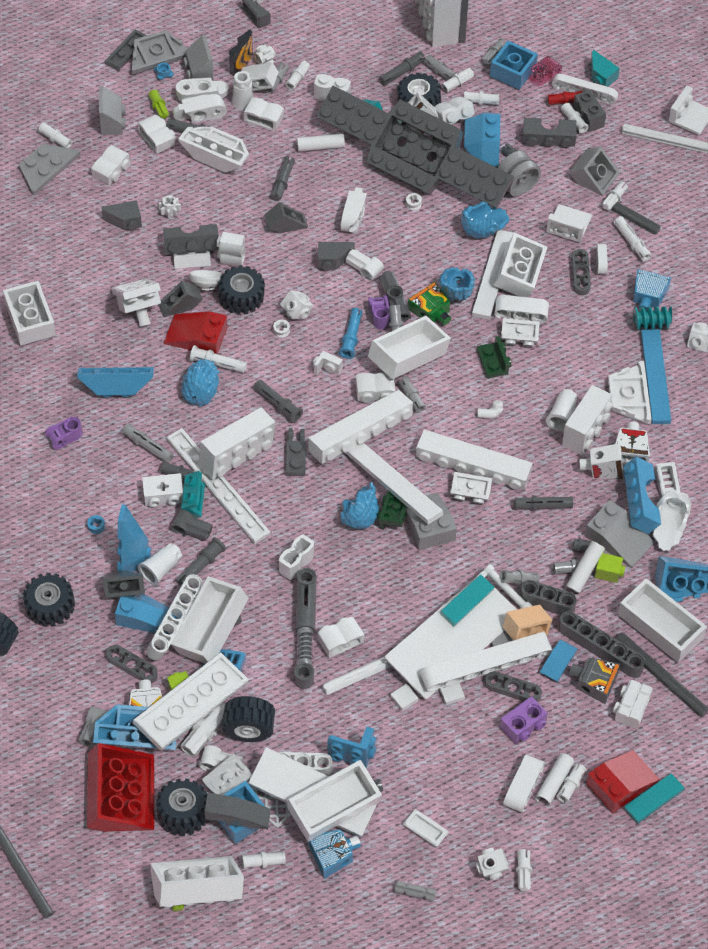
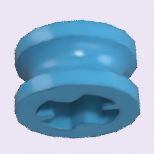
(99, 520)

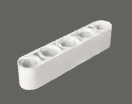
(171, 624)

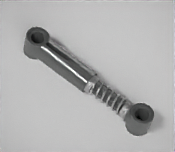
(305, 627)

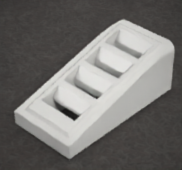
(666, 467)

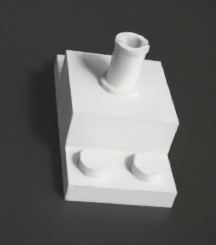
(137, 297)

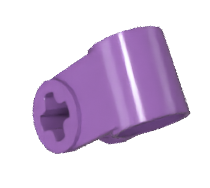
(379, 311)
(64, 432)

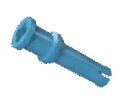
(350, 339)

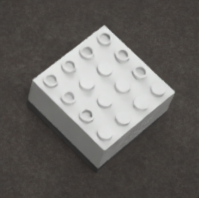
(444, 20)

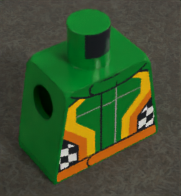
(431, 303)

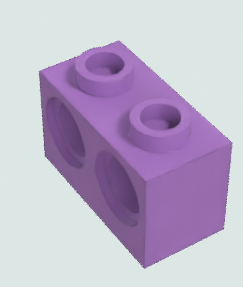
(520, 717)

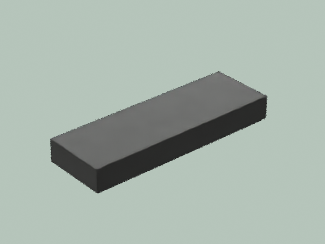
(123, 52)

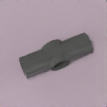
(394, 293)

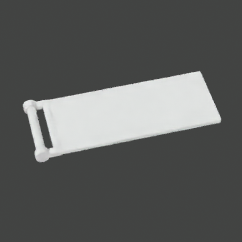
(441, 641)

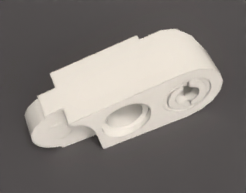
(200, 86)
(200, 108)
(353, 210)

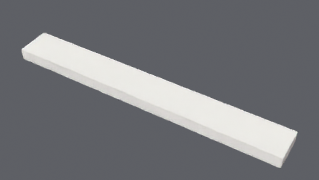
(395, 483)
(220, 489)

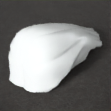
(674, 513)

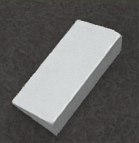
(192, 259)

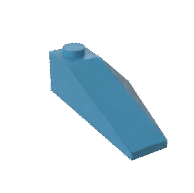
(133, 543)
(681, 578)
(140, 613)

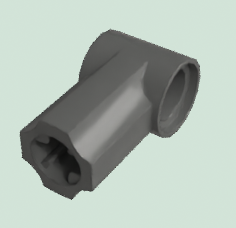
(187, 524)

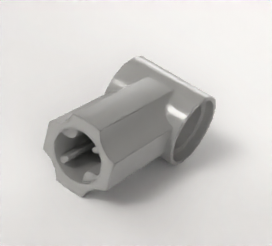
(87, 734)

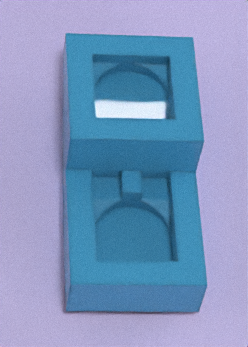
(558, 660)

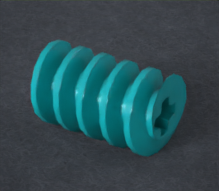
(652, 317)

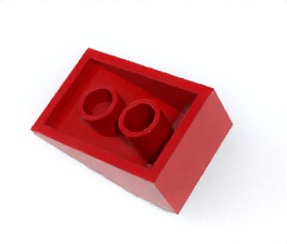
(199, 329)
(621, 780)

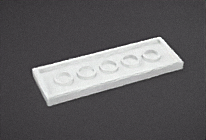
(190, 701)
(286, 778)

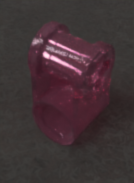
(545, 71)

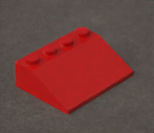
(120, 789)

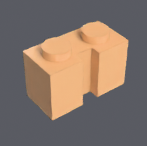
(526, 622)

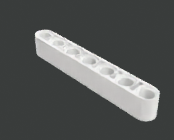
(485, 661)

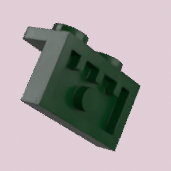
(494, 358)
(392, 512)

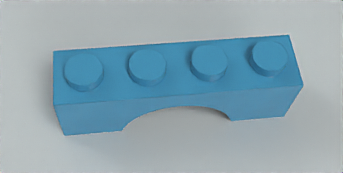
(642, 511)

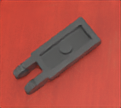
(296, 454)

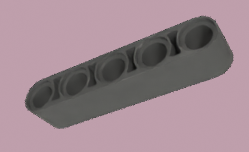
(597, 636)

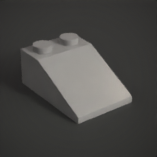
(614, 532)
(436, 533)

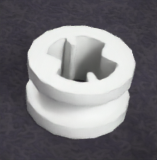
(413, 206)
(281, 323)

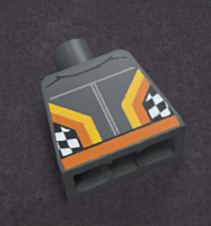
(596, 678)

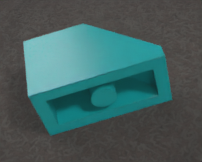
(602, 70)

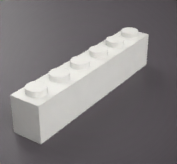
(360, 426)
(473, 460)

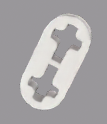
(601, 258)

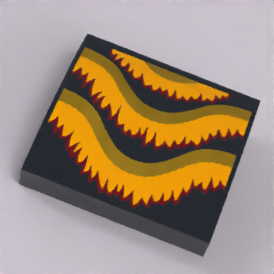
(241, 53)

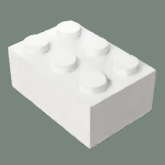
(520, 266)
(29, 313)
(587, 420)

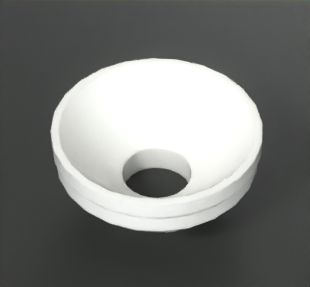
(205, 279)

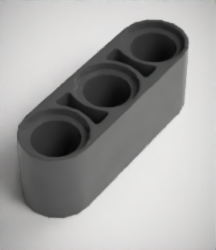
(542, 591)

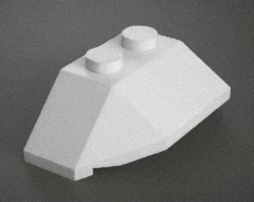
(214, 147)

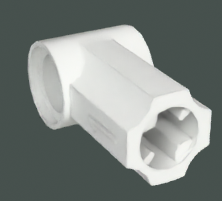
(368, 267)
(213, 757)

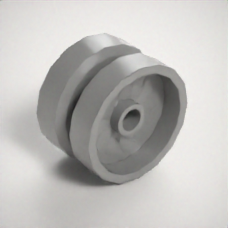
(525, 172)

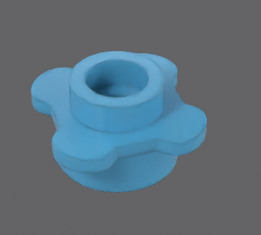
(163, 67)

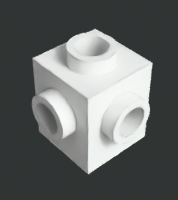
(297, 305)
(499, 867)

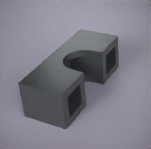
(536, 134)
(180, 242)

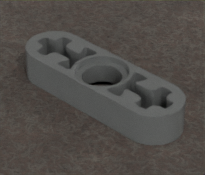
(581, 266)
(116, 661)
(529, 687)

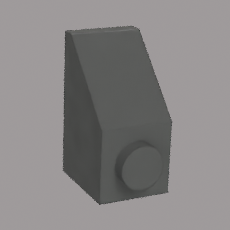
(123, 215)
(285, 219)
(333, 254)
(180, 299)
(123, 584)

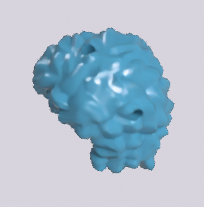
(483, 220)
(456, 290)
(200, 381)
(361, 511)

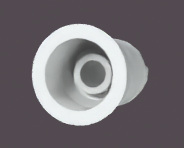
(242, 90)
(562, 410)
(160, 563)

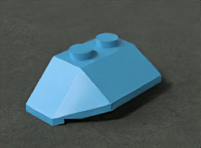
(483, 137)
(115, 381)
(118, 730)

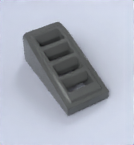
(256, 13)

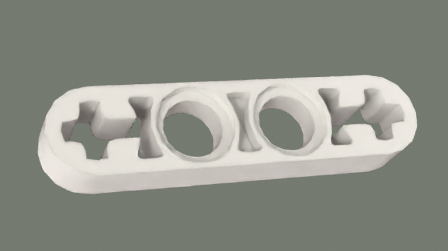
(604, 94)

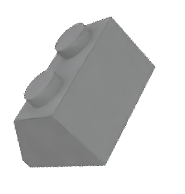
(199, 60)
(111, 112)
(595, 170)

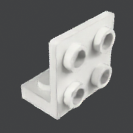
(689, 113)
(568, 223)

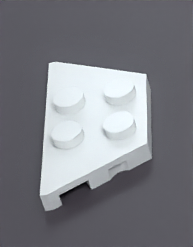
(630, 393)

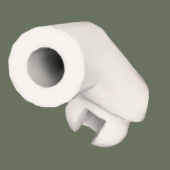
(491, 413)

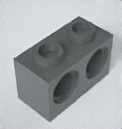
(590, 110)

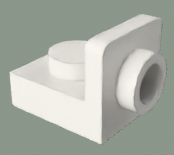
(330, 362)

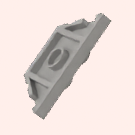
(156, 49)
(46, 164)

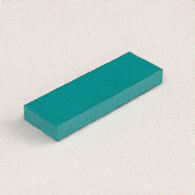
(467, 600)
(654, 798)

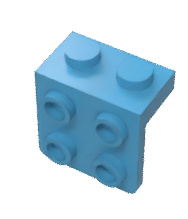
(351, 752)

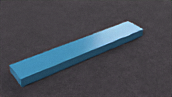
(656, 376)

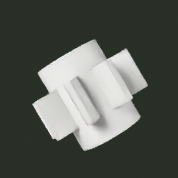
(264, 54)
(169, 206)

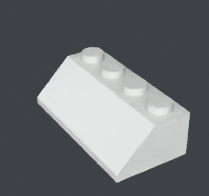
(196, 881)

